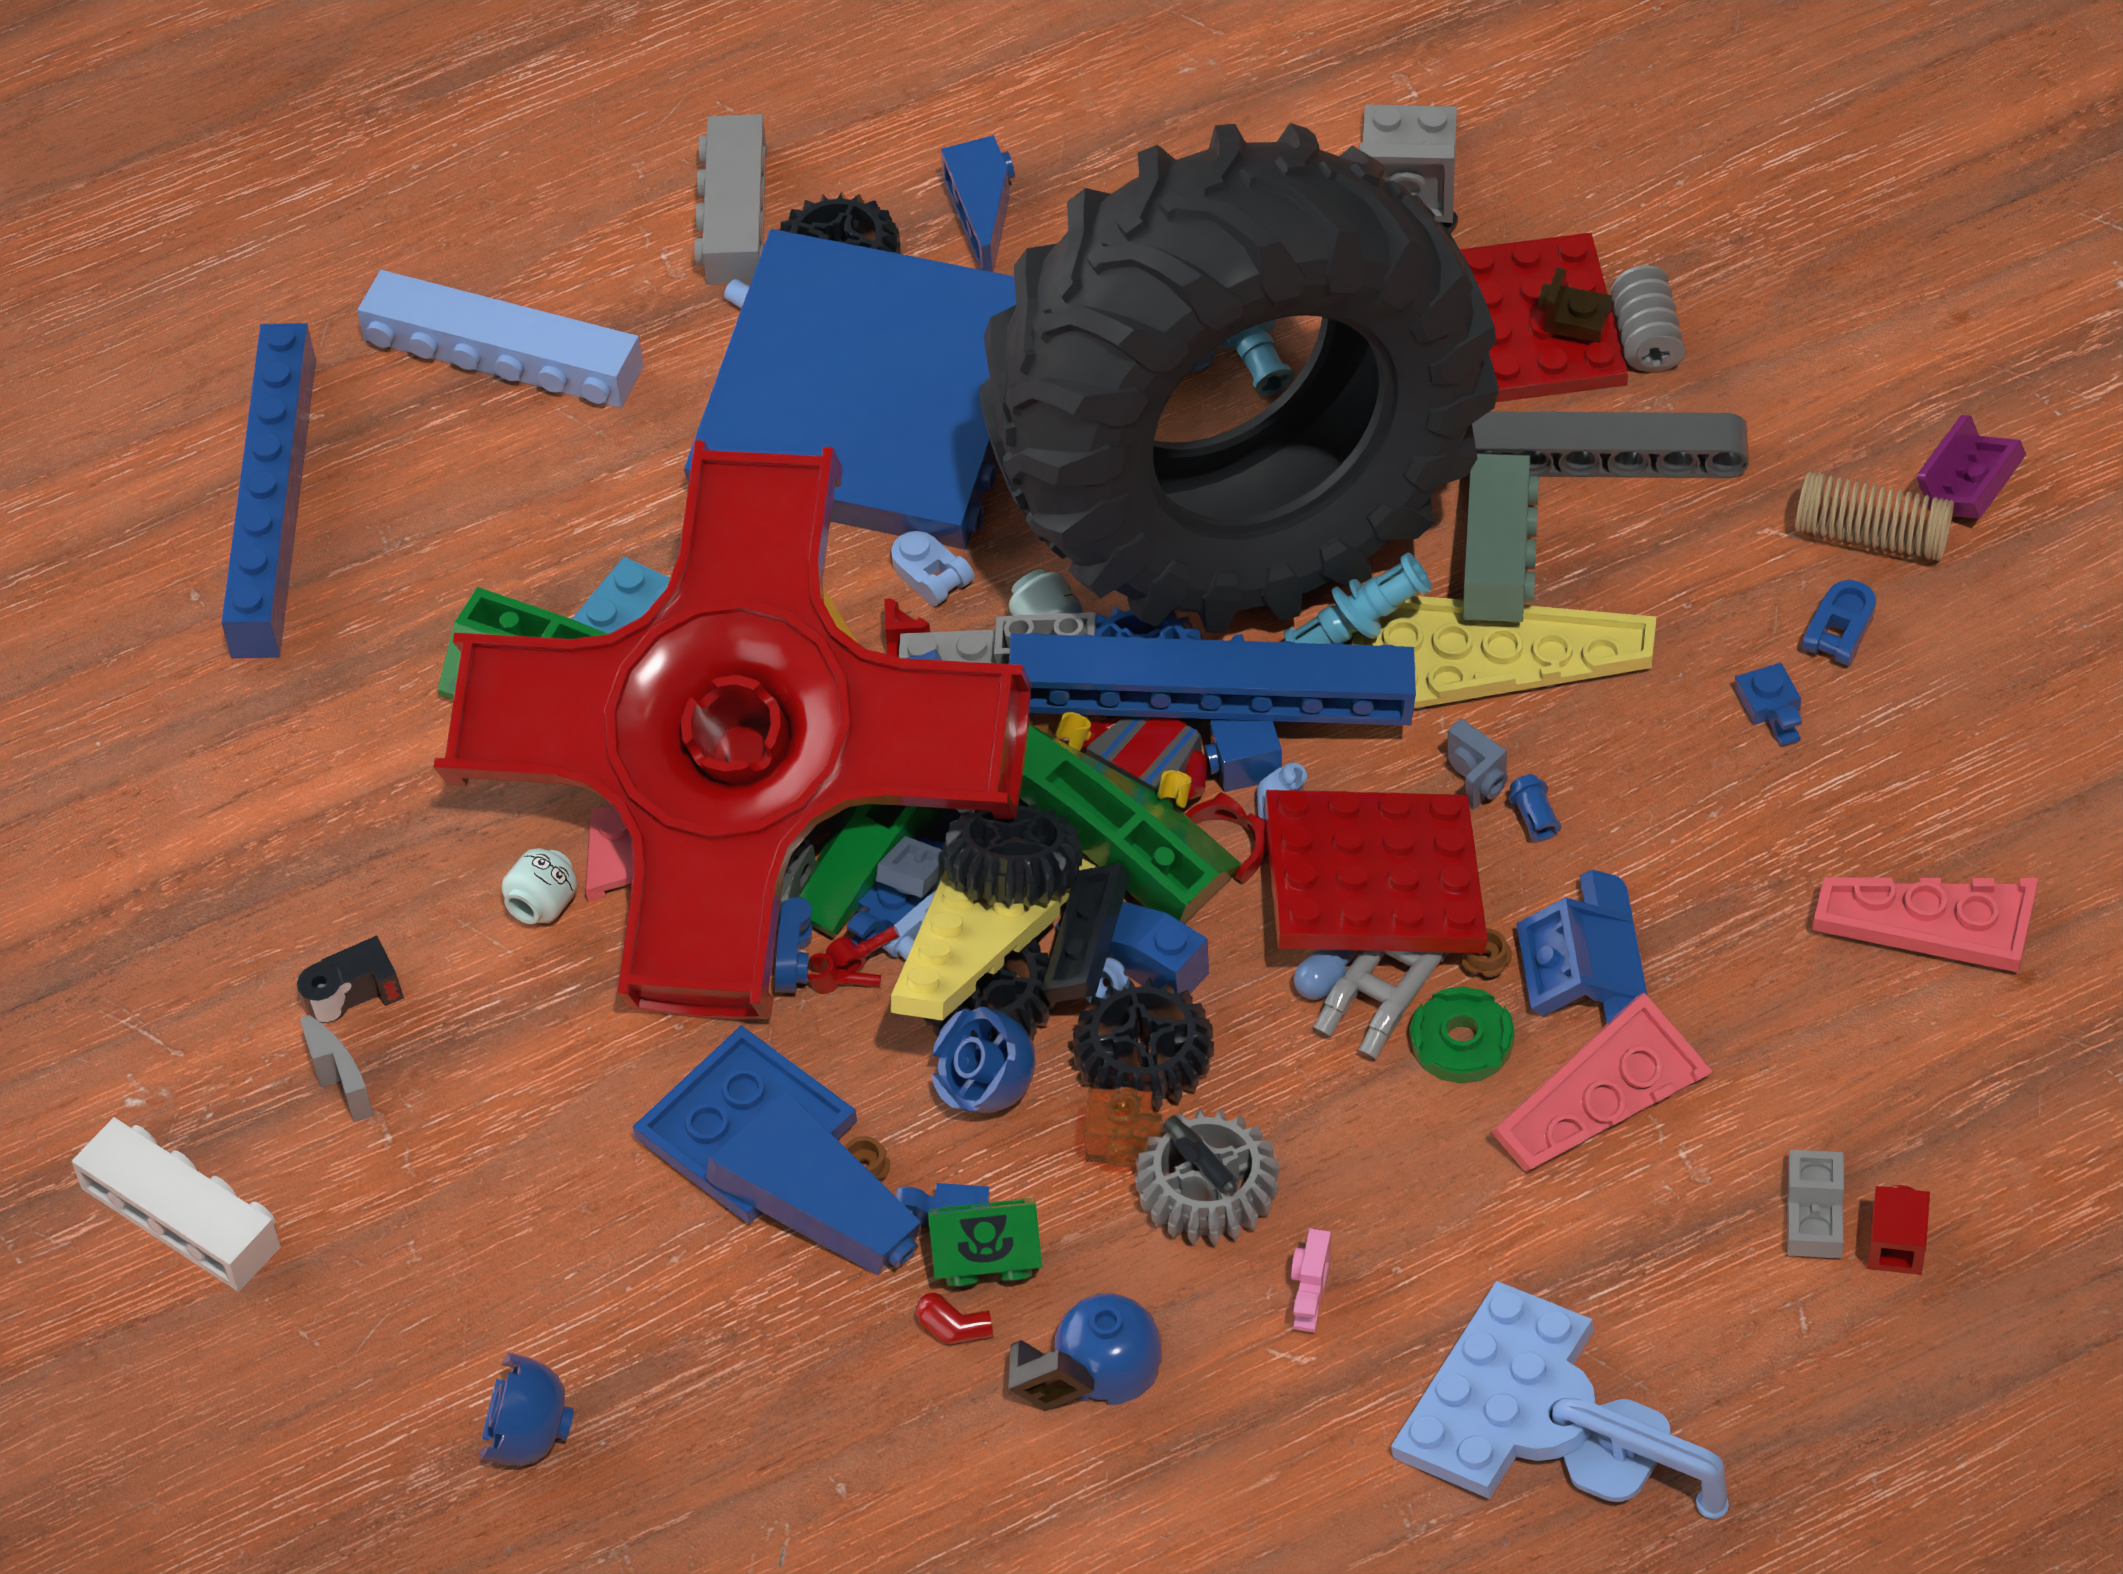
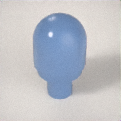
(1321, 971)

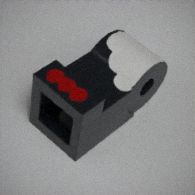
(348, 980)

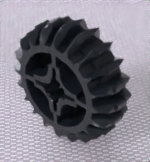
(846, 222)
(1012, 858)
(1012, 995)
(1167, 1023)

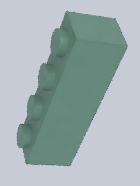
(1498, 538)

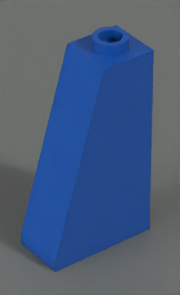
(814, 1185)

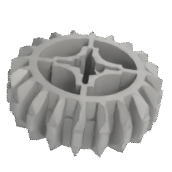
(1189, 1199)

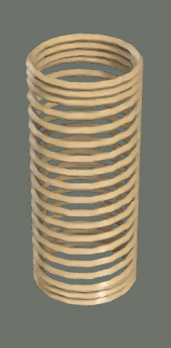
(1935, 533)

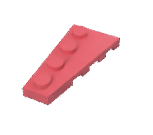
(1954, 921)

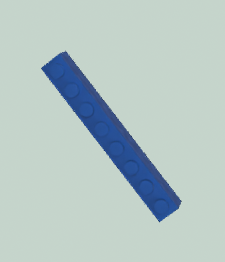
(269, 491)
(1217, 679)

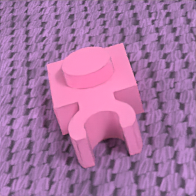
(1311, 1269)

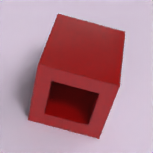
(1898, 1229)

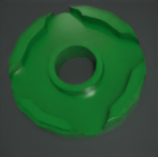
(1456, 1059)

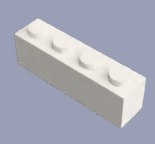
(177, 1203)

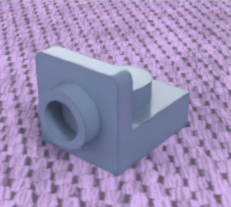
(1478, 760)
(912, 867)

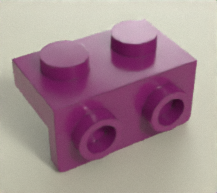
(1969, 468)

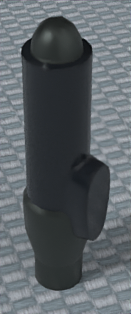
(1196, 1151)

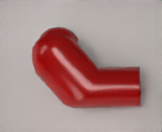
(949, 1324)

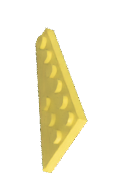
(1488, 658)
(962, 943)

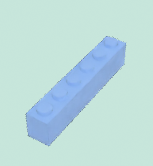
(501, 338)

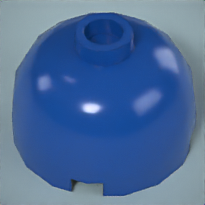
(979, 1072)
(1114, 1343)
(525, 1413)

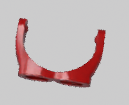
(1227, 809)

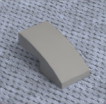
(336, 1064)
(1815, 1204)

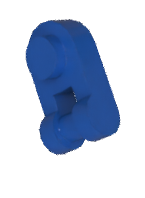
(1848, 607)
(793, 936)

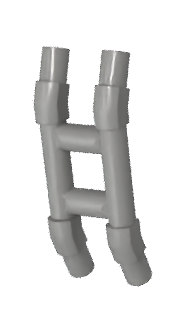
(1393, 998)

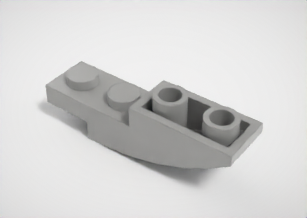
(994, 645)

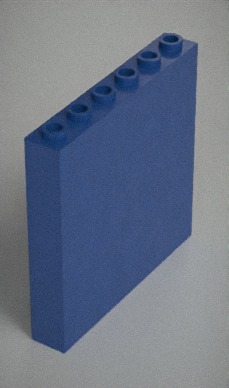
(871, 361)

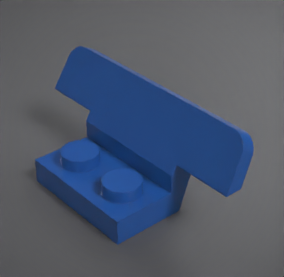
(1583, 949)

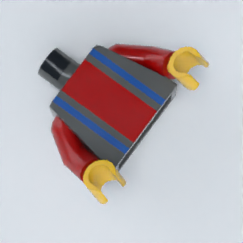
(1149, 750)

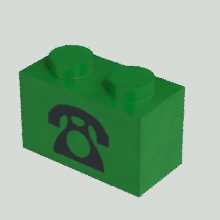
(985, 1240)

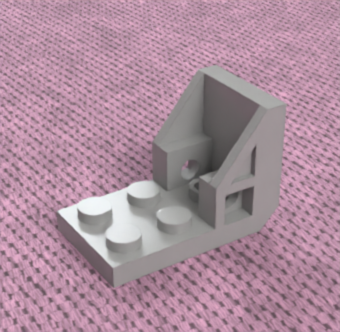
(1415, 150)

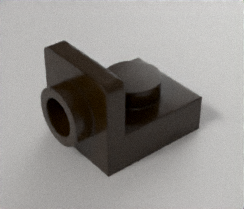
(1573, 310)
(1048, 1377)

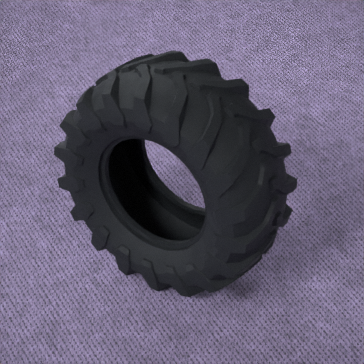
(1162, 281)

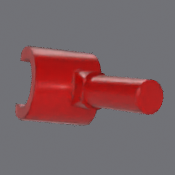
(852, 956)
(832, 977)

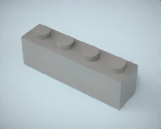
(732, 198)

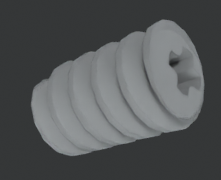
(1647, 319)

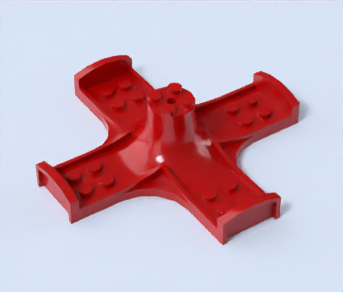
(733, 729)

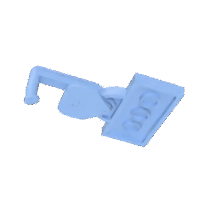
(1508, 1385)

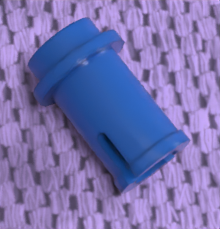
(1530, 797)

